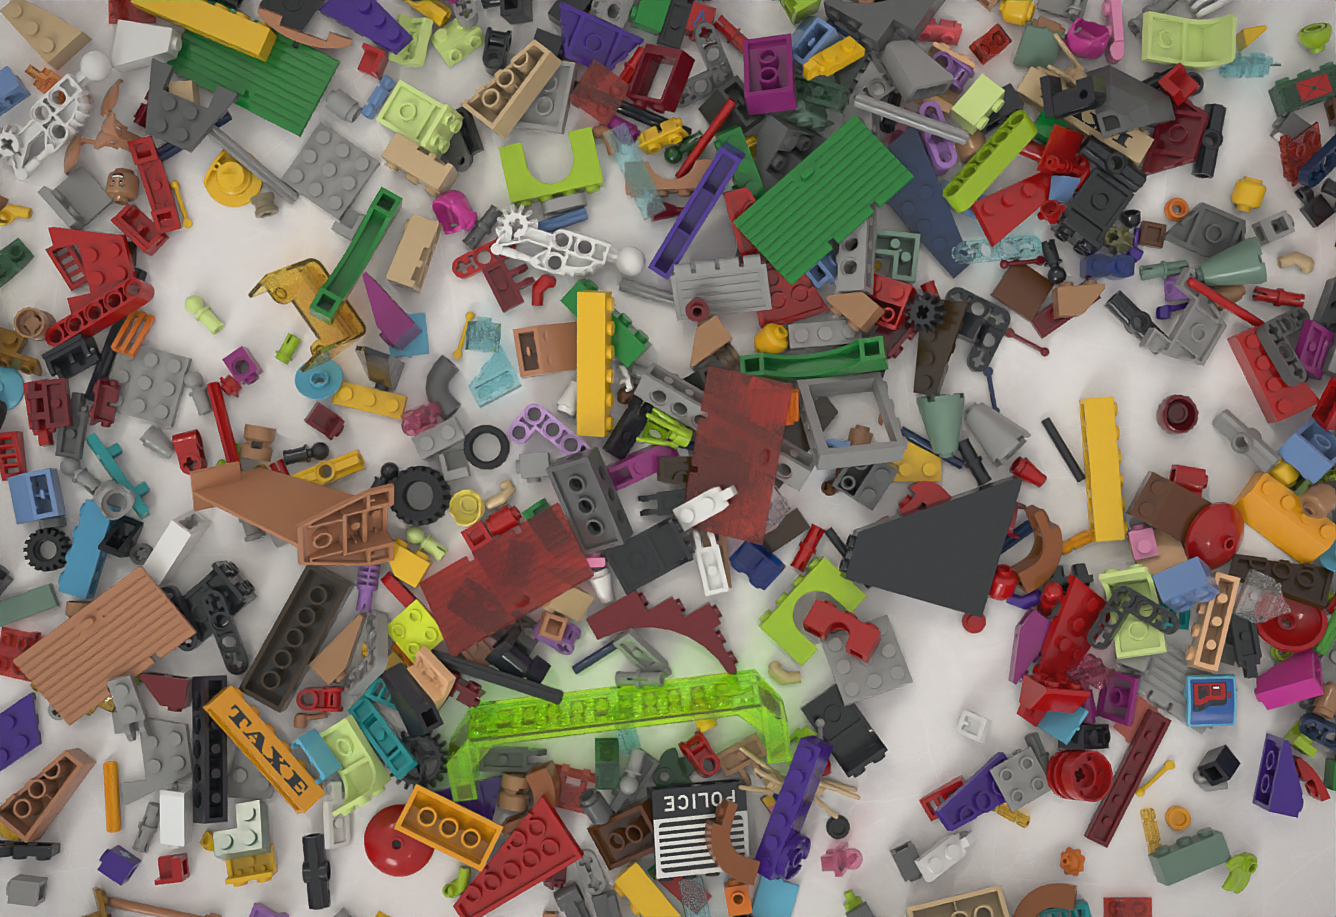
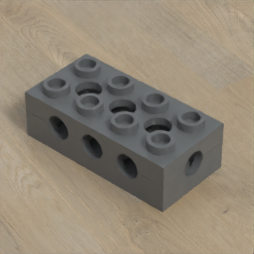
(590, 501)

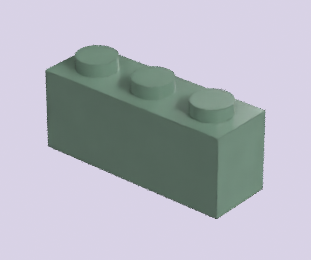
(1189, 856)

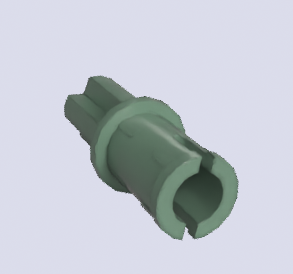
(1162, 269)

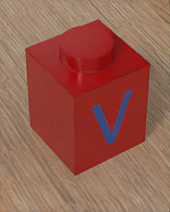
(699, 13)

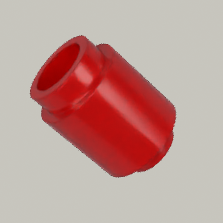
(503, 520)

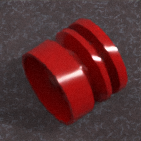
(1079, 775)

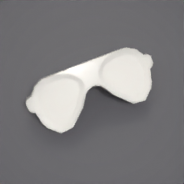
(627, 379)

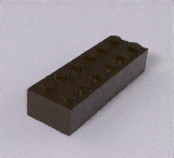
(296, 637)

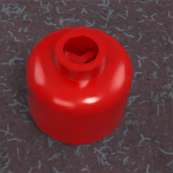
(1003, 583)

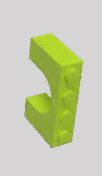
(525, 189)
(779, 622)

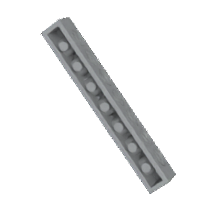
(865, 234)
(684, 403)

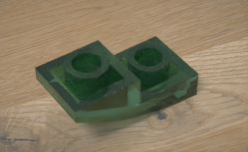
(13, 260)
(606, 763)

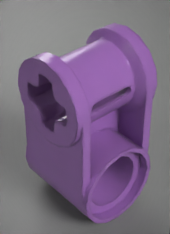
(955, 68)
(567, 639)

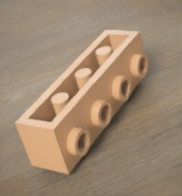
(1212, 626)

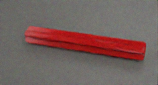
(223, 422)

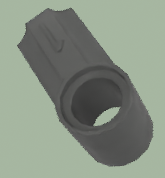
(571, 901)

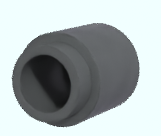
(595, 806)

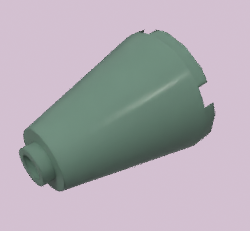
(1234, 266)
(942, 421)

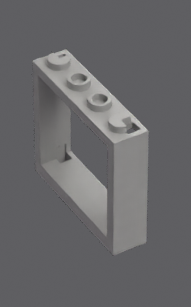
(854, 455)

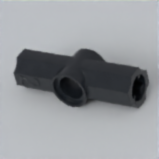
(1207, 156)
(1124, 171)
(1126, 311)
(316, 871)

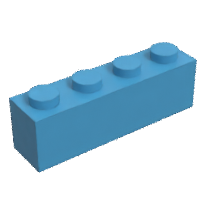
(84, 558)

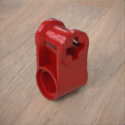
(189, 449)
(325, 699)
(699, 753)

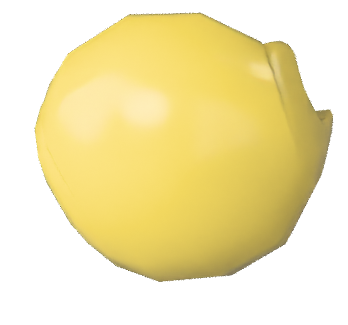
(466, 507)

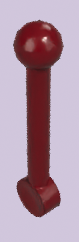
(1040, 260)
(1010, 333)

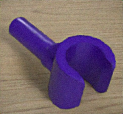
(1135, 252)
(1164, 311)

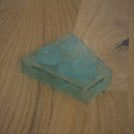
(495, 379)

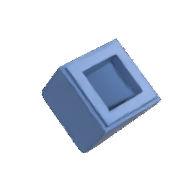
(1062, 187)

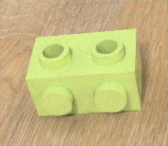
(977, 104)

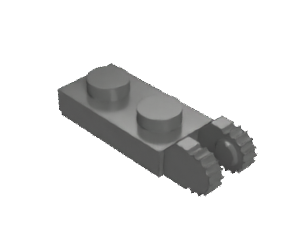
(509, 759)

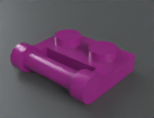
(1313, 348)

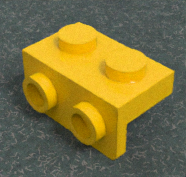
(251, 868)

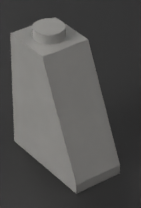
(914, 71)

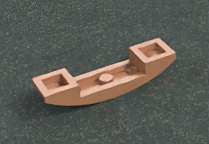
(274, 20)

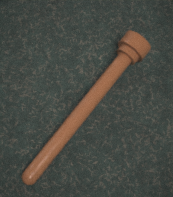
(151, 910)

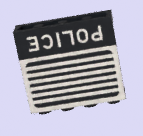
(680, 822)

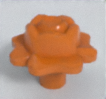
(1072, 861)

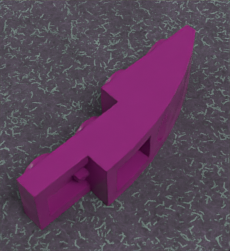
(638, 465)

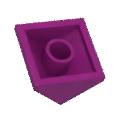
(1119, 698)

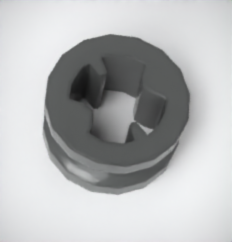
(133, 553)

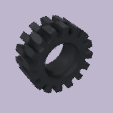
(34, 554)

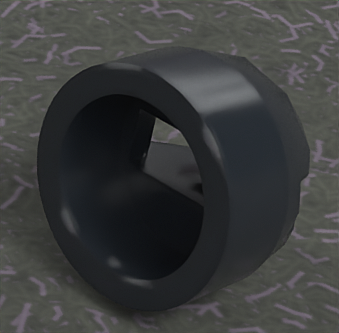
(1131, 218)

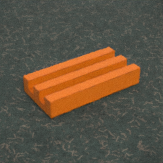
(150, 319)

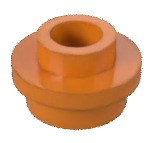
(1181, 204)

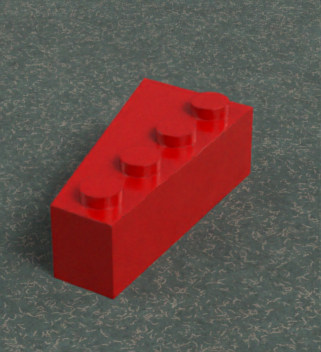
(1271, 392)

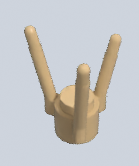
(1071, 74)
(772, 780)
(837, 787)

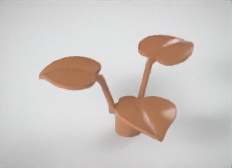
(107, 134)

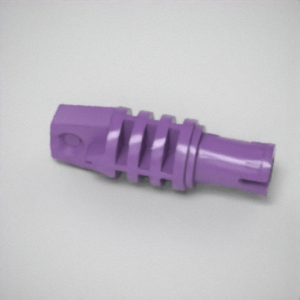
(367, 583)

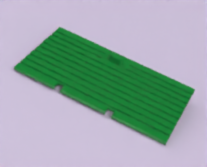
(277, 90)
(823, 199)

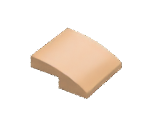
(1170, 553)
(432, 676)

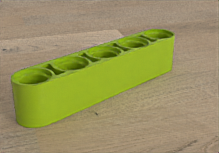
(990, 161)

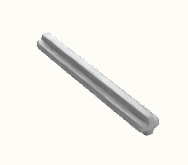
(911, 119)
(253, 165)

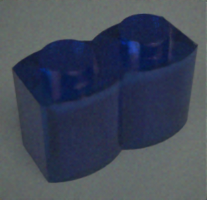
(1111, 268)
(757, 563)

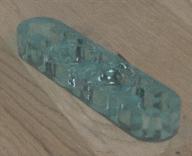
(997, 252)

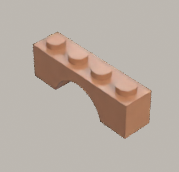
(683, 186)

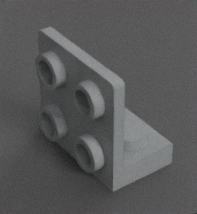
(77, 199)

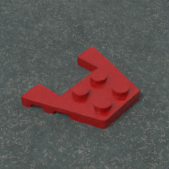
(104, 259)

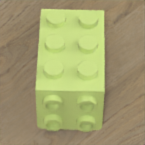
(1187, 41)
(420, 118)
(1134, 636)
(361, 767)

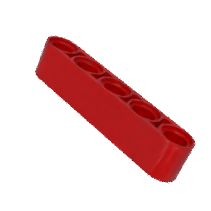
(110, 311)

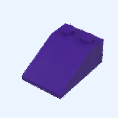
(1277, 779)

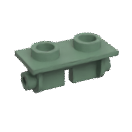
(810, 116)

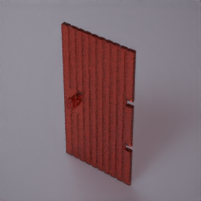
(739, 448)
(506, 579)

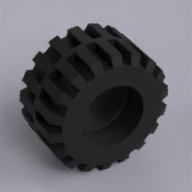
(440, 500)

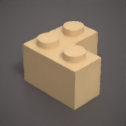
(570, 604)

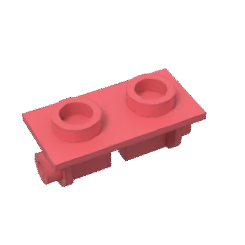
(946, 32)

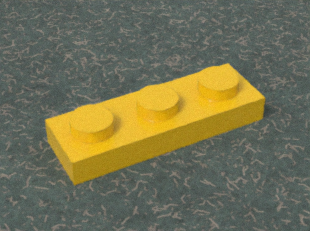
(370, 400)

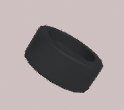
(486, 465)

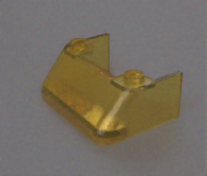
(300, 285)

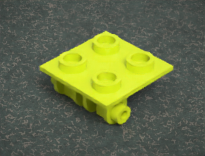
(414, 630)

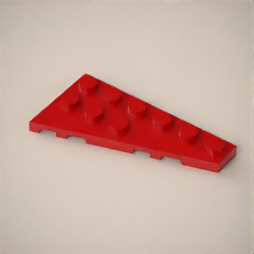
(1067, 636)

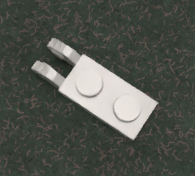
(710, 565)

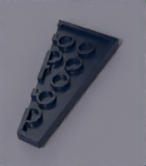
(922, 202)

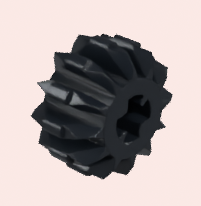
(933, 316)

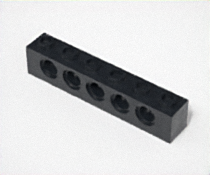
(208, 754)

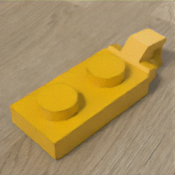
(833, 58)

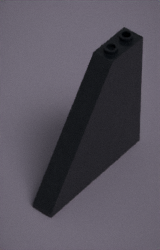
(939, 550)

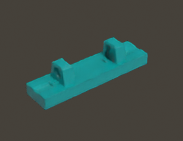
(106, 458)
(382, 737)

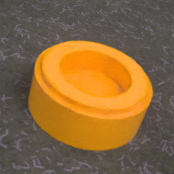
(1177, 817)

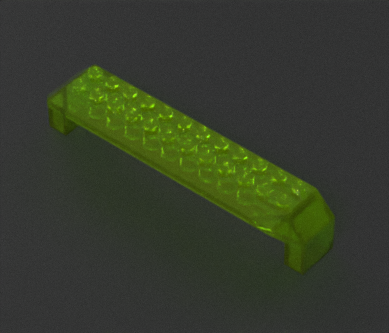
(615, 709)

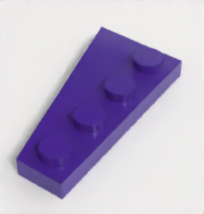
(369, 20)
(973, 798)

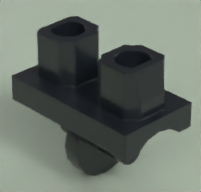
(1078, 570)

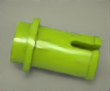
(288, 348)

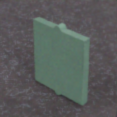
(1037, 47)

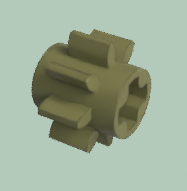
(1118, 240)

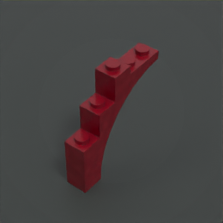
(667, 615)

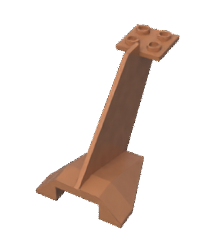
(316, 519)

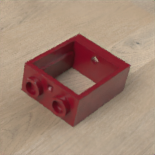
(646, 72)

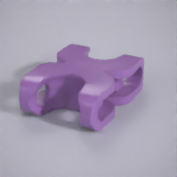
(936, 146)

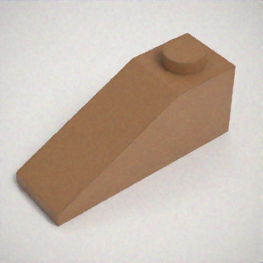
(338, 655)

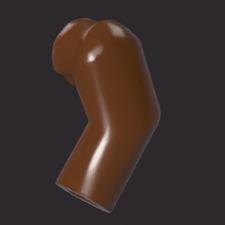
(623, 396)
(827, 487)

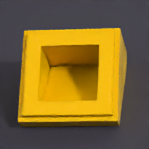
(1248, 35)

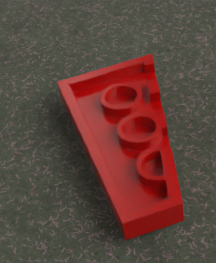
(1009, 207)

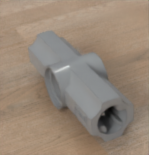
(1257, 449)

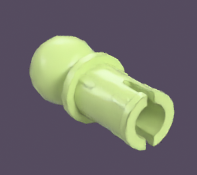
(195, 305)
(415, 535)

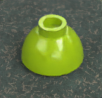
(1315, 36)

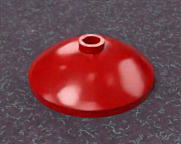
(1215, 534)
(1304, 632)
(384, 855)

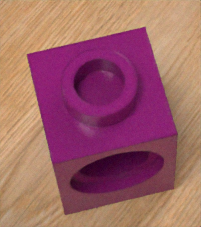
(234, 361)

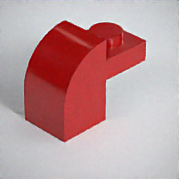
(923, 492)

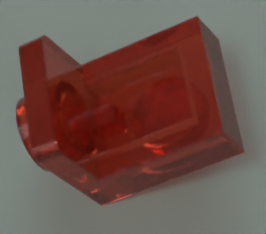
(990, 44)

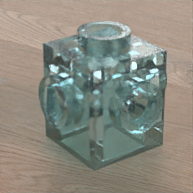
(483, 335)

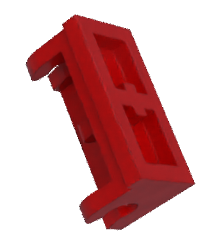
(139, 229)

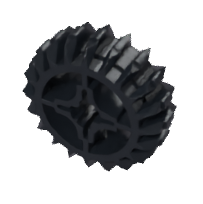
(416, 748)

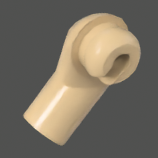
(1303, 261)
(502, 497)
(781, 676)

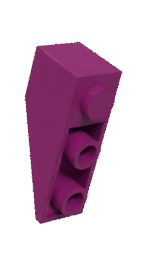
(1027, 643)

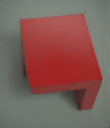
(373, 61)
(1178, 84)
(172, 869)

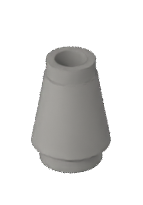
(158, 442)

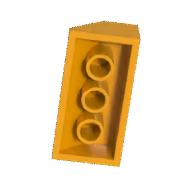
(1279, 518)
(448, 827)

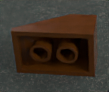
(1166, 505)
(626, 834)

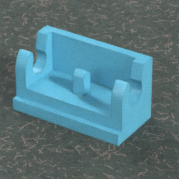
(318, 754)

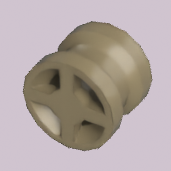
(264, 205)
(728, 357)

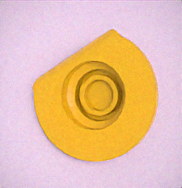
(230, 181)

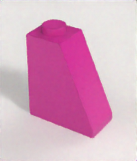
(1291, 680)

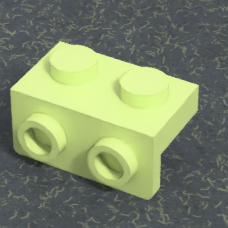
(457, 42)
(415, 52)

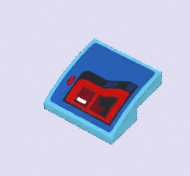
(1210, 700)

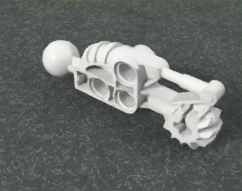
(70, 114)
(629, 260)

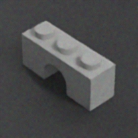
(821, 334)

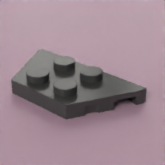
(1207, 230)

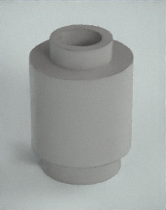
(343, 105)

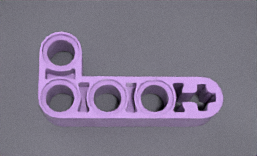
(541, 426)

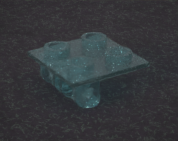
(1254, 66)

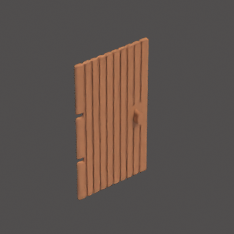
(102, 642)

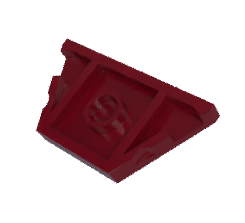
(1177, 140)

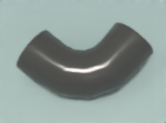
(438, 387)

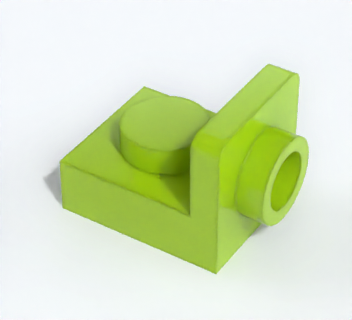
(1300, 741)

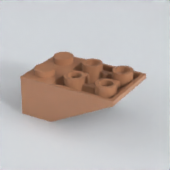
(546, 349)

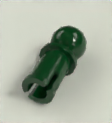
(674, 154)

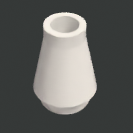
(568, 402)
(602, 584)

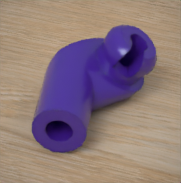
(1026, 601)

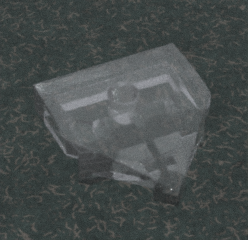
(1260, 598)

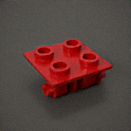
(1061, 152)

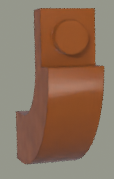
(1045, 554)
(542, 780)
(719, 845)
(1047, 896)

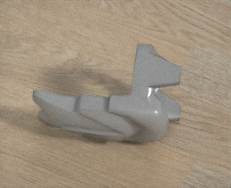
(105, 490)

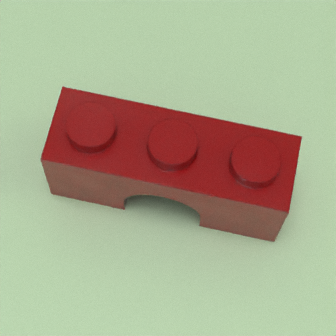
(825, 618)

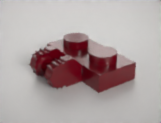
(503, 285)

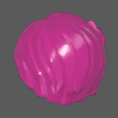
(1089, 41)
(454, 208)

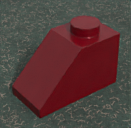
(169, 689)

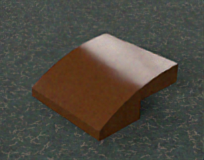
(1022, 290)

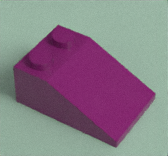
(769, 74)
(390, 318)

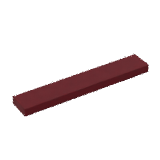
(1127, 778)

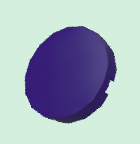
(792, 854)

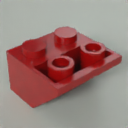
(893, 298)
(1052, 693)

